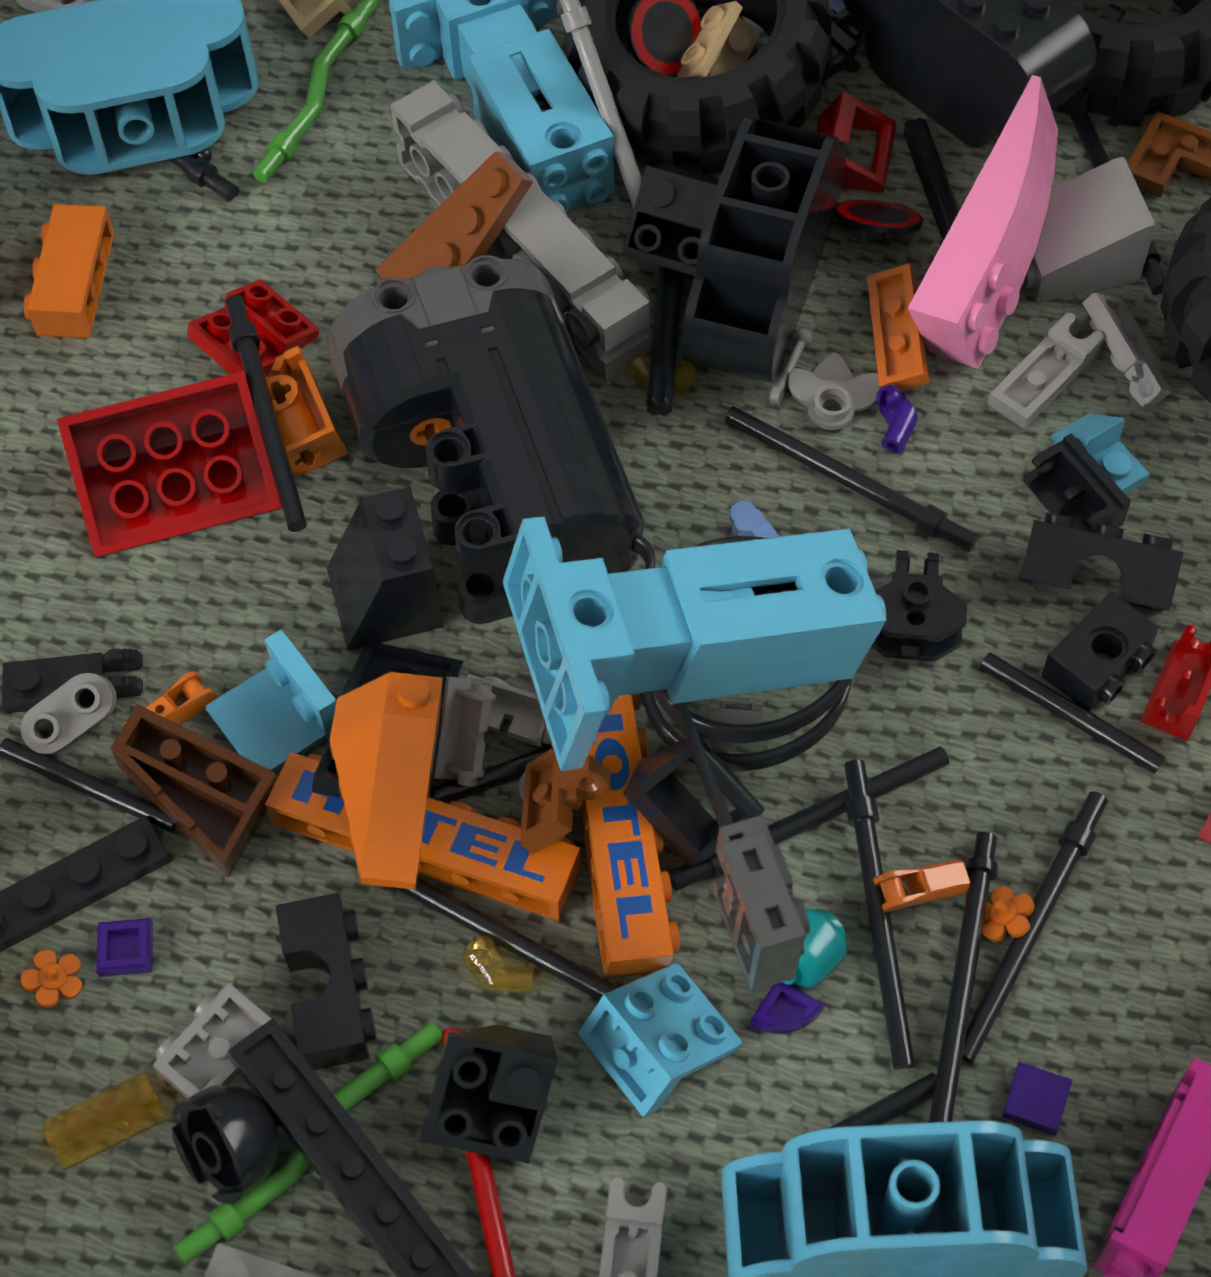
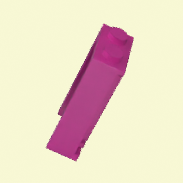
(1163, 1184)

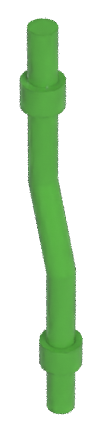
(284, 143)
(229, 1218)

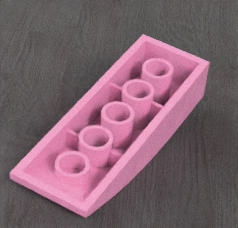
(992, 239)

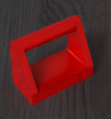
(851, 113)

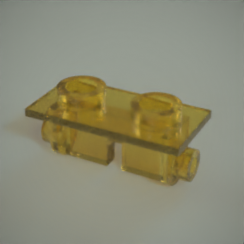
(103, 1121)

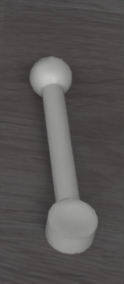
(803, 338)

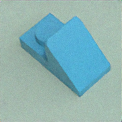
(1101, 439)

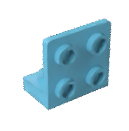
(276, 709)
(656, 1035)

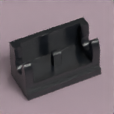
(1076, 486)

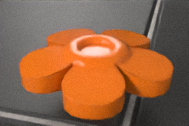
(1007, 914)
(52, 977)

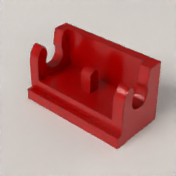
(1181, 686)

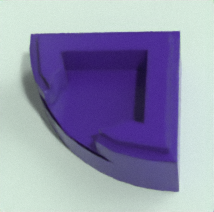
(785, 1010)

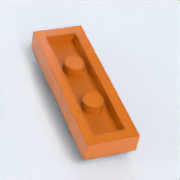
(896, 337)

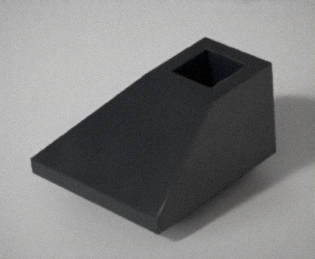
(491, 1091)

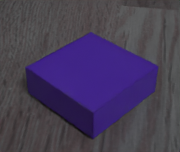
(124, 947)
(1037, 1098)

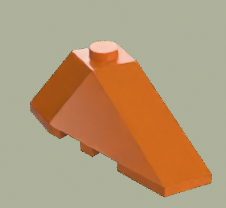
(384, 766)

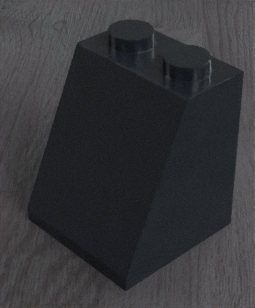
(384, 572)

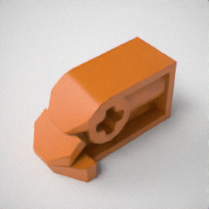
(303, 414)

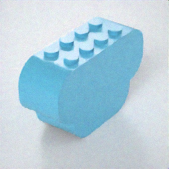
(124, 79)
(905, 1205)

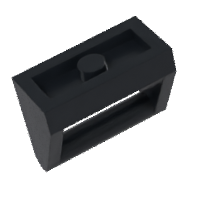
(674, 809)

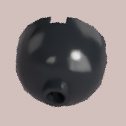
(227, 1139)

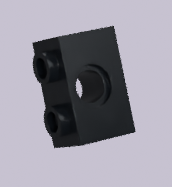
(1108, 629)

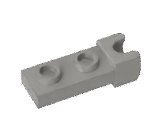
(1045, 373)
(632, 1233)

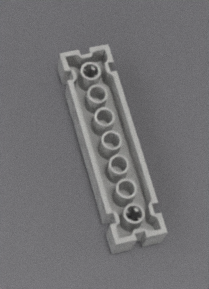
(602, 312)

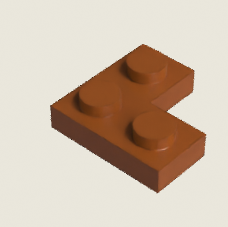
(1169, 146)

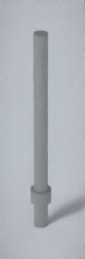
(576, 21)

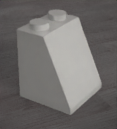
(1092, 234)

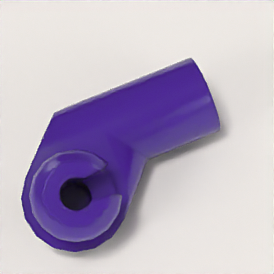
(899, 416)

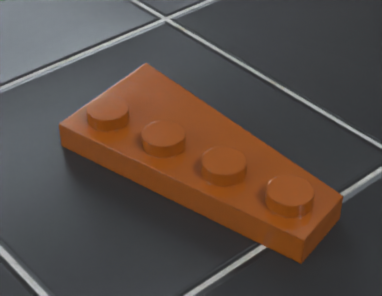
(464, 222)

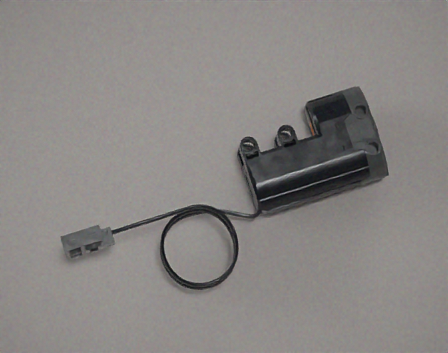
(487, 377)

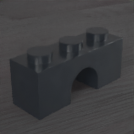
(1146, 568)
(333, 1025)

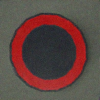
(662, 33)
(878, 218)

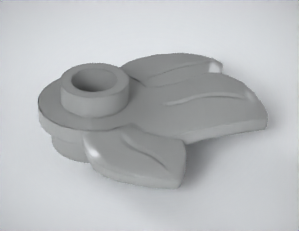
(836, 387)

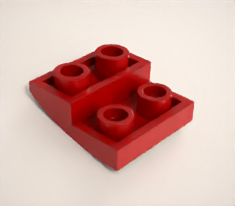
(276, 321)

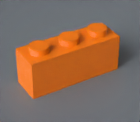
(69, 271)

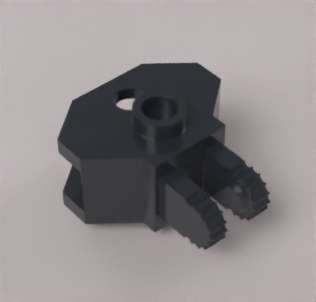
(919, 609)

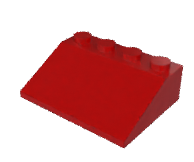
(169, 464)

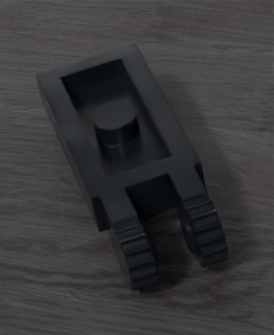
(33, 680)

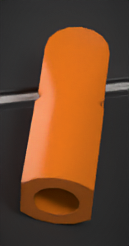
(190, 687)
(923, 884)

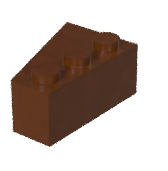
(196, 782)

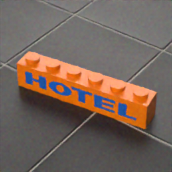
(456, 843)
(623, 857)

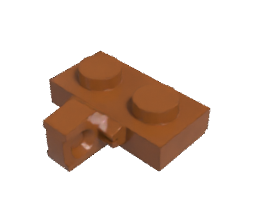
(553, 795)

